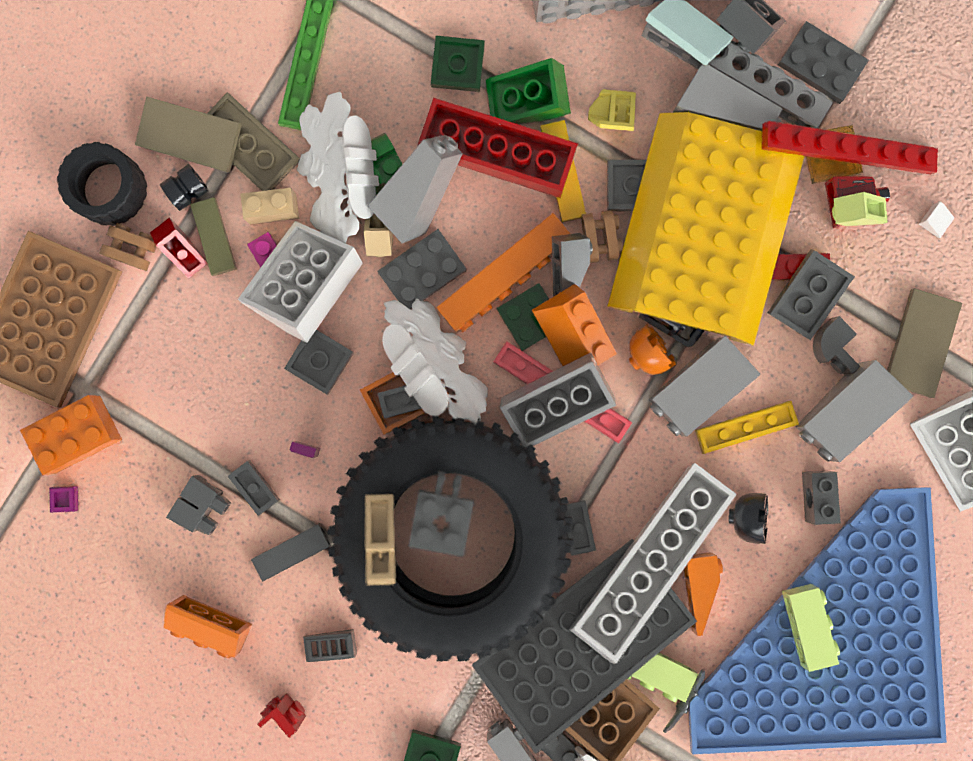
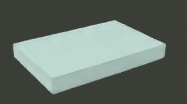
(689, 29)

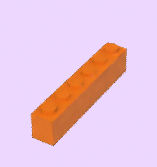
(501, 275)

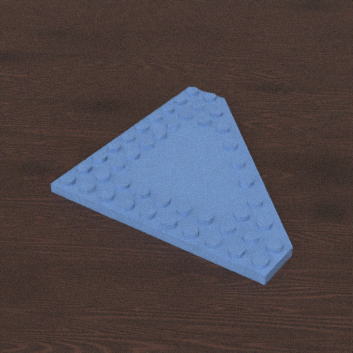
(888, 637)

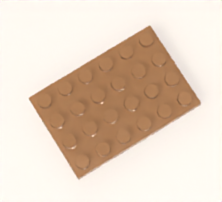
(50, 316)

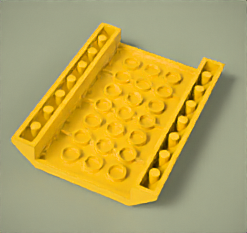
(706, 226)

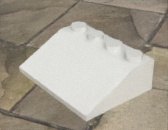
(301, 280)
(949, 445)

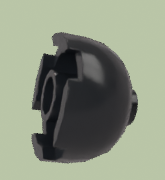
(750, 517)

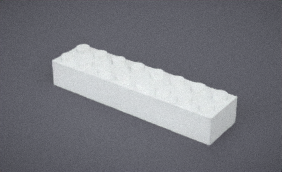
(652, 563)

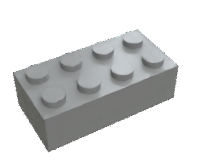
(557, 401)

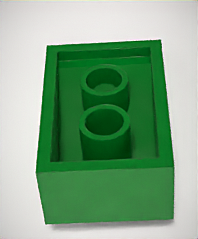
(529, 93)

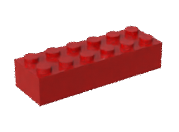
(503, 147)

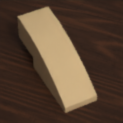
(380, 540)

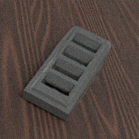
(350, 651)

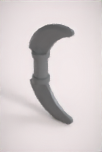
(682, 707)

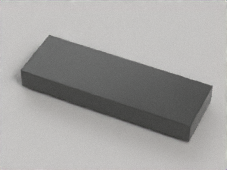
(290, 552)

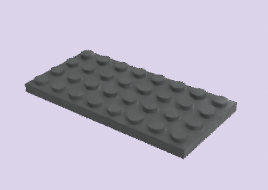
(556, 676)

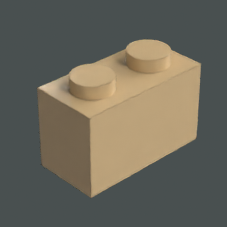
(269, 206)

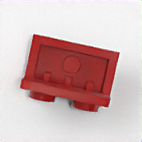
(285, 712)

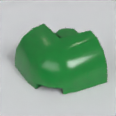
(387, 160)

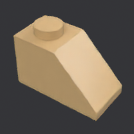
(377, 238)

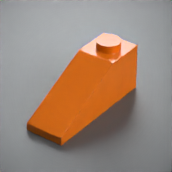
(702, 583)

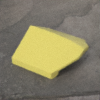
(613, 110)

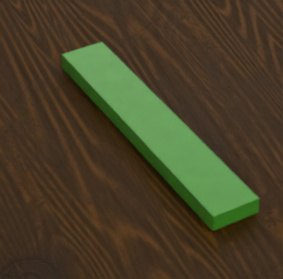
(305, 62)

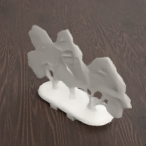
(330, 159)
(429, 358)

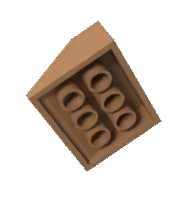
(614, 723)

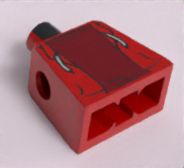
(848, 185)

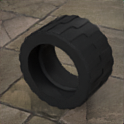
(76, 171)

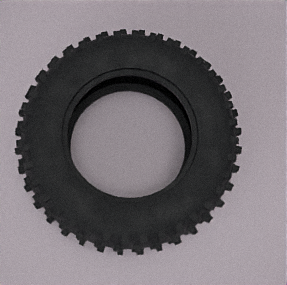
(472, 620)

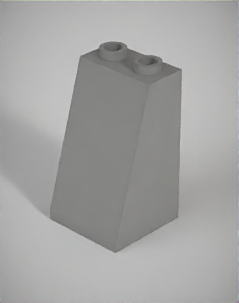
(726, 100)
(417, 188)
(703, 386)
(853, 411)

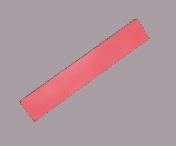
(529, 370)

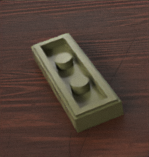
(213, 236)

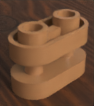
(609, 224)
(122, 234)

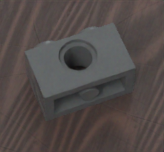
(821, 497)

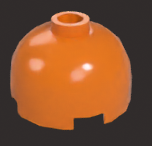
(649, 352)

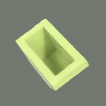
(859, 210)

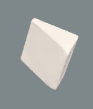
(937, 219)

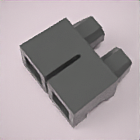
(195, 505)

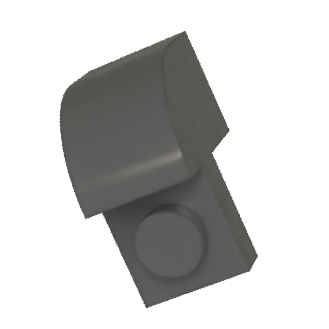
(829, 345)

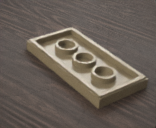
(188, 134)
(258, 150)
(923, 341)

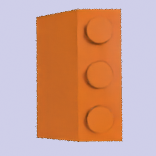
(573, 327)
(206, 626)

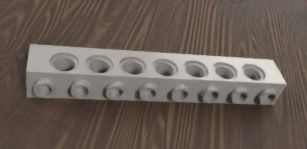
(752, 64)

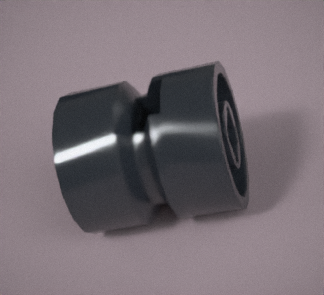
(184, 187)

